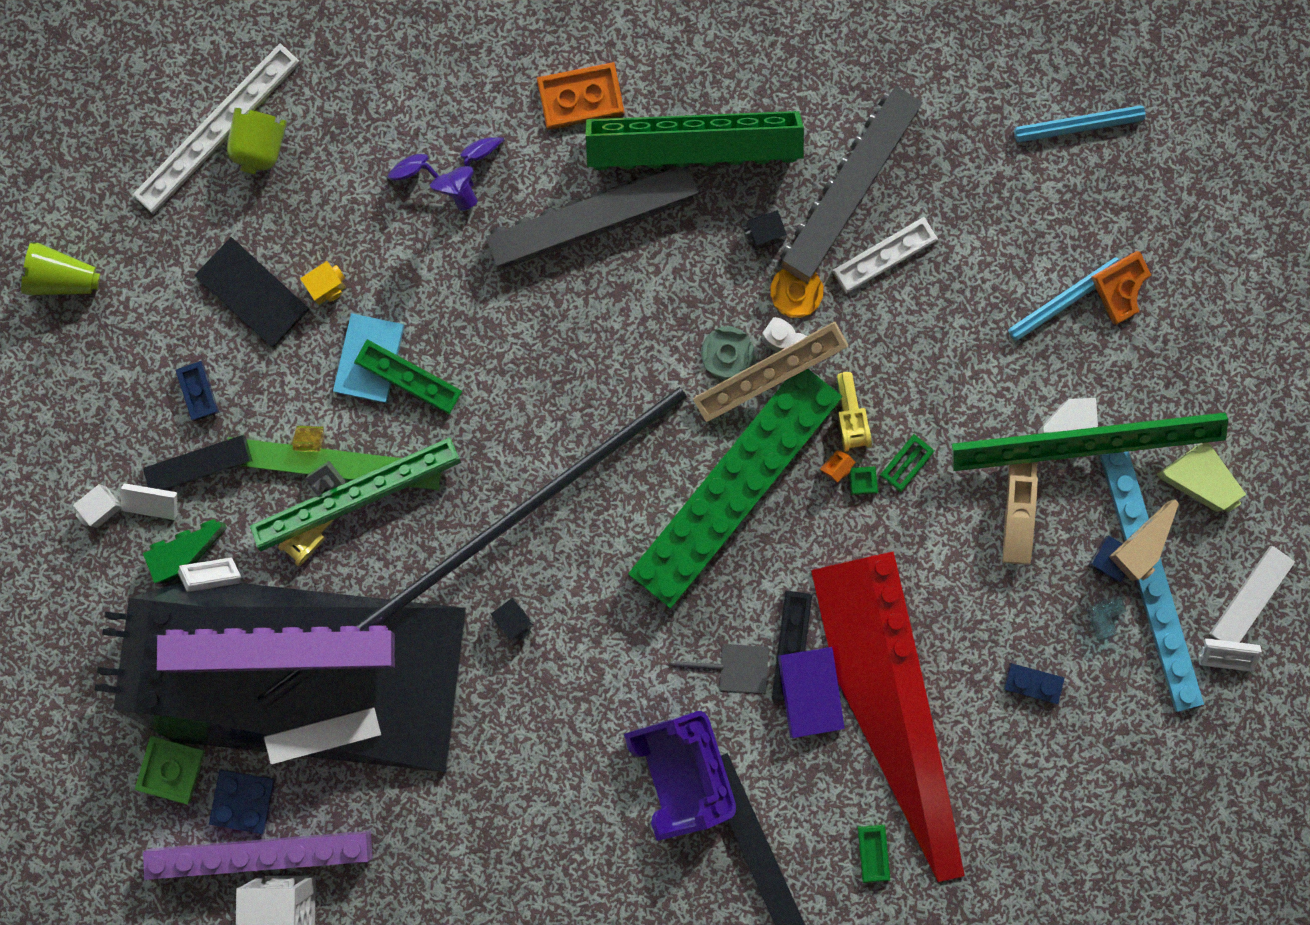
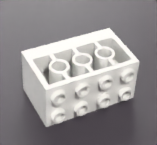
(277, 901)

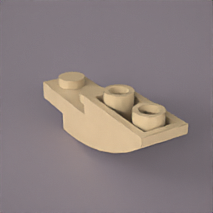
(1020, 513)

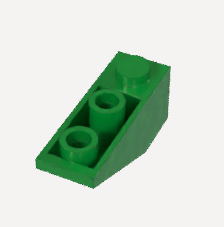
(187, 548)

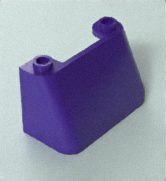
(685, 774)

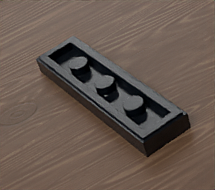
(198, 464)
(792, 632)

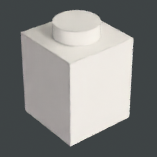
(97, 506)

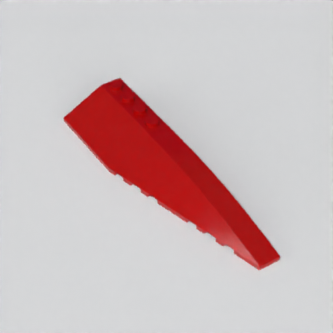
(885, 689)

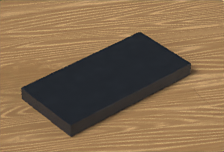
(252, 292)

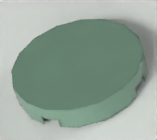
(726, 360)

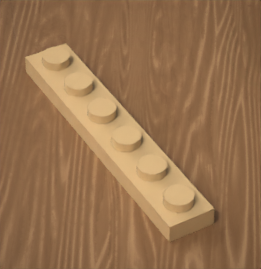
(771, 371)

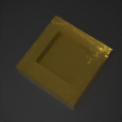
(308, 438)

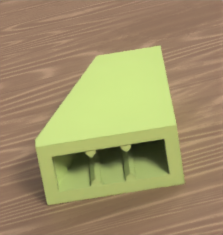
(1204, 478)

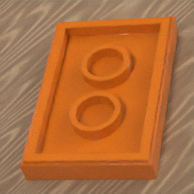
(580, 95)

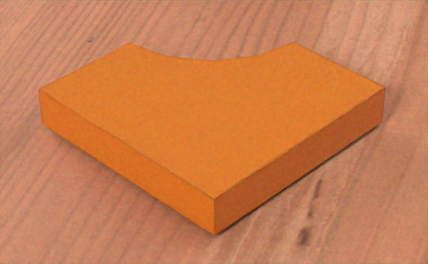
(1120, 285)

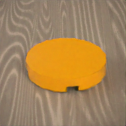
(791, 299)

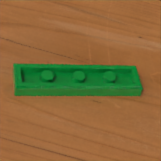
(408, 377)

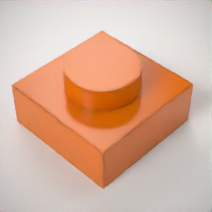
(837, 466)

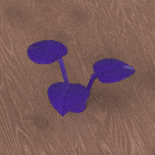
(455, 183)

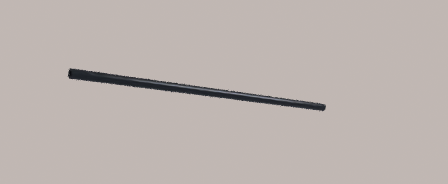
(491, 533)

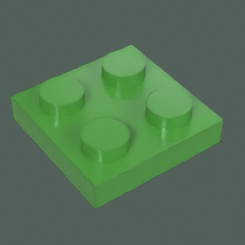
(170, 770)

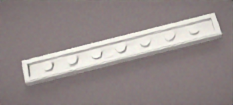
(215, 129)

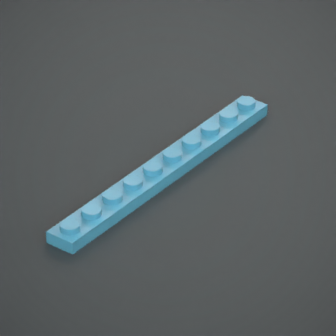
(1154, 589)

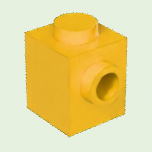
(324, 283)

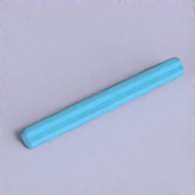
(1079, 123)
(1056, 305)

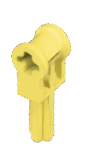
(852, 420)
(305, 542)

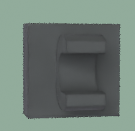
(324, 478)

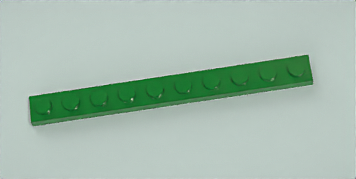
(1089, 441)

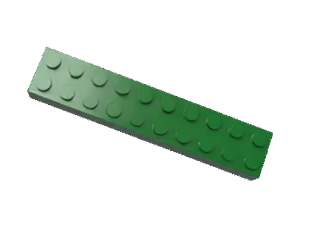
(734, 486)

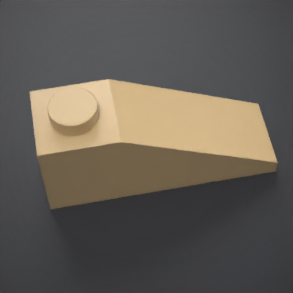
(1145, 546)

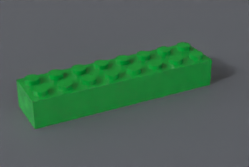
(694, 140)

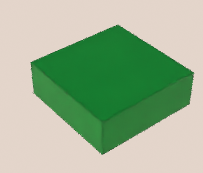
(863, 481)

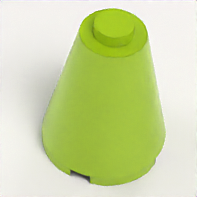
(56, 273)

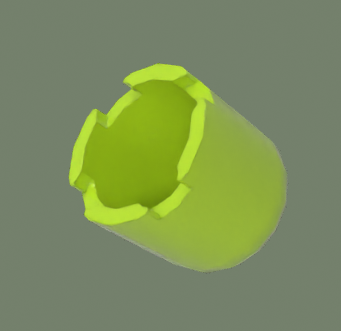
(255, 140)

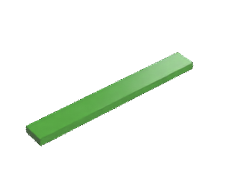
(348, 464)

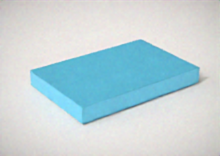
(355, 380)

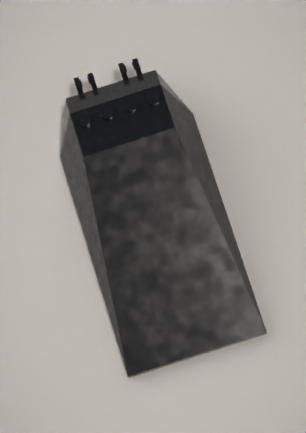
(222, 708)

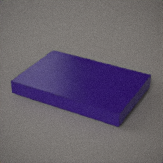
(811, 692)

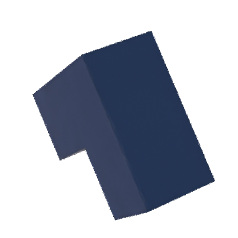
(1102, 562)

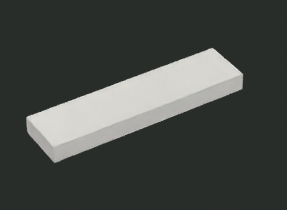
(884, 255)
(1252, 596)
(322, 735)

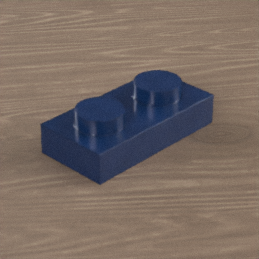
(197, 391)
(1034, 683)

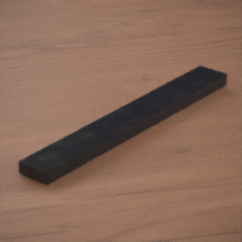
(759, 855)

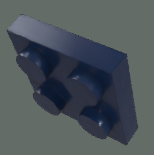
(241, 801)

